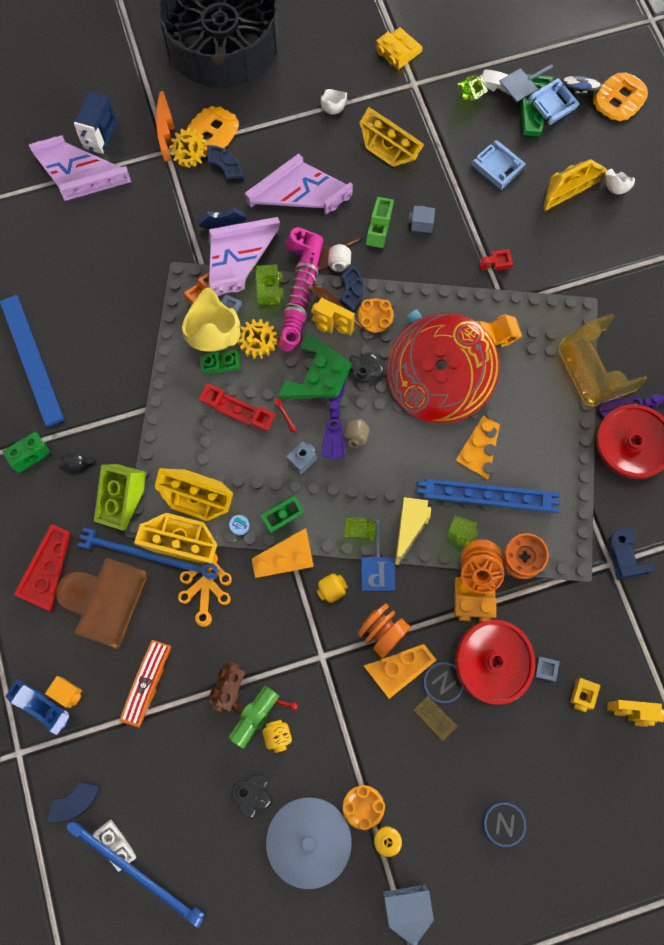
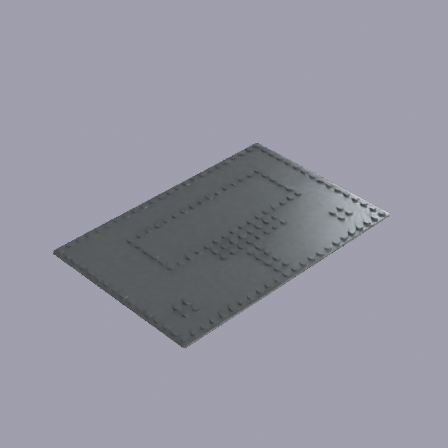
(540, 442)

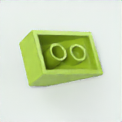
(118, 495)

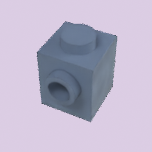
(422, 219)
(302, 457)

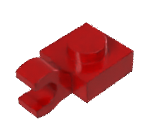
(498, 259)

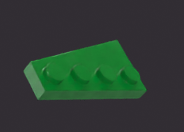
(531, 118)

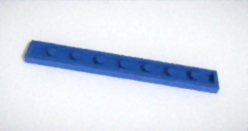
(32, 361)

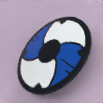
(581, 84)

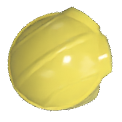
(210, 323)

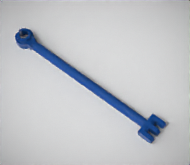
(91, 539)
(194, 916)

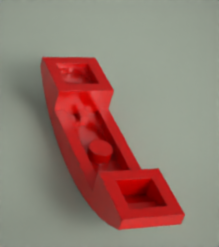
(236, 409)

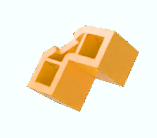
(503, 330)

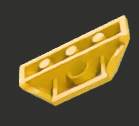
(388, 139)
(572, 181)
(193, 493)
(177, 538)

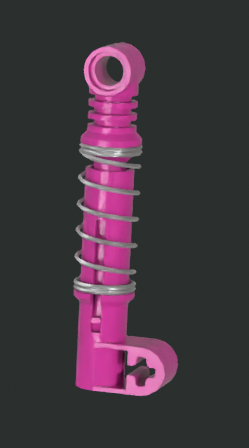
(306, 271)

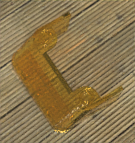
(587, 369)

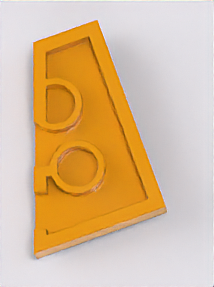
(473, 452)
(285, 556)
(400, 669)

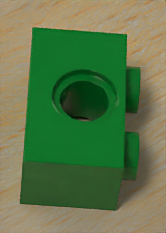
(26, 452)
(282, 513)

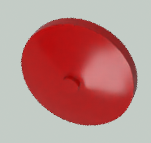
(632, 441)
(495, 662)

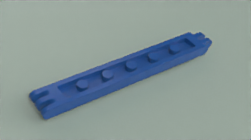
(488, 495)

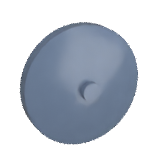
(308, 843)

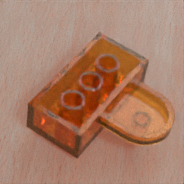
(103, 600)

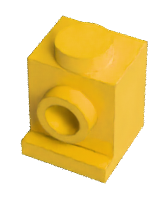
(591, 692)

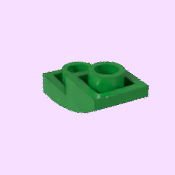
(219, 363)

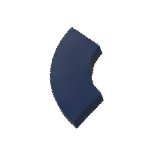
(226, 161)
(221, 219)
(353, 288)
(74, 804)

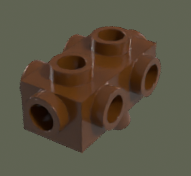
(225, 693)

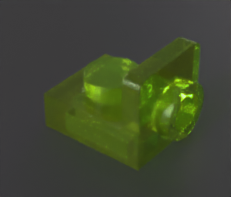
(359, 528)

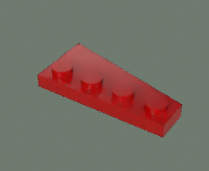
(44, 571)

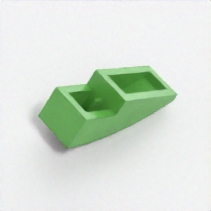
(380, 222)

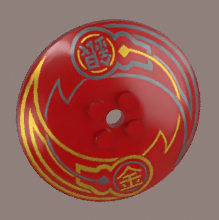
(447, 393)

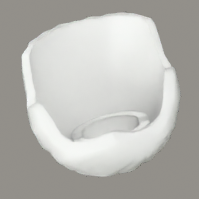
(333, 101)
(618, 183)

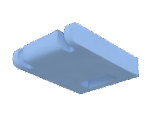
(550, 104)
(496, 163)

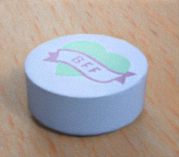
(239, 525)

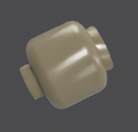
(356, 433)

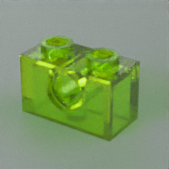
(269, 295)

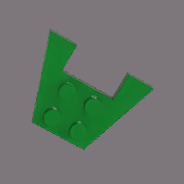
(324, 375)

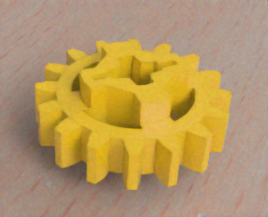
(195, 145)
(253, 345)

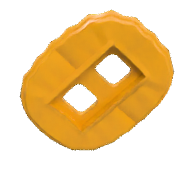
(629, 105)
(222, 135)

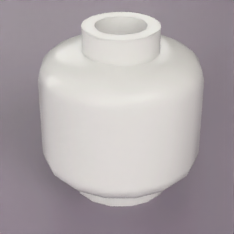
(339, 258)

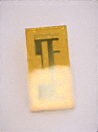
(435, 718)

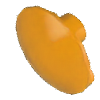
(375, 315)
(363, 807)

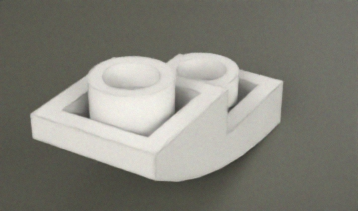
(492, 80)
(113, 839)

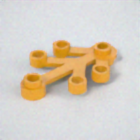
(205, 585)

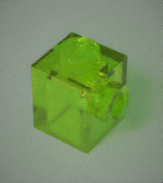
(472, 87)
(462, 531)

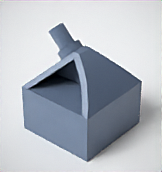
(409, 912)

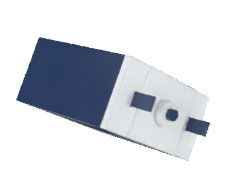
(95, 122)

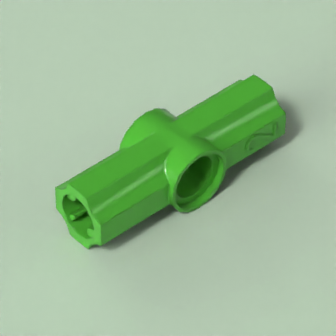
(254, 716)

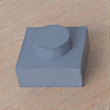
(231, 302)
(546, 669)

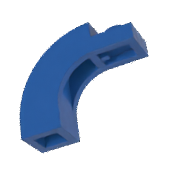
(38, 705)

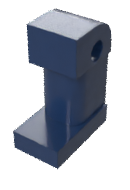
(624, 557)

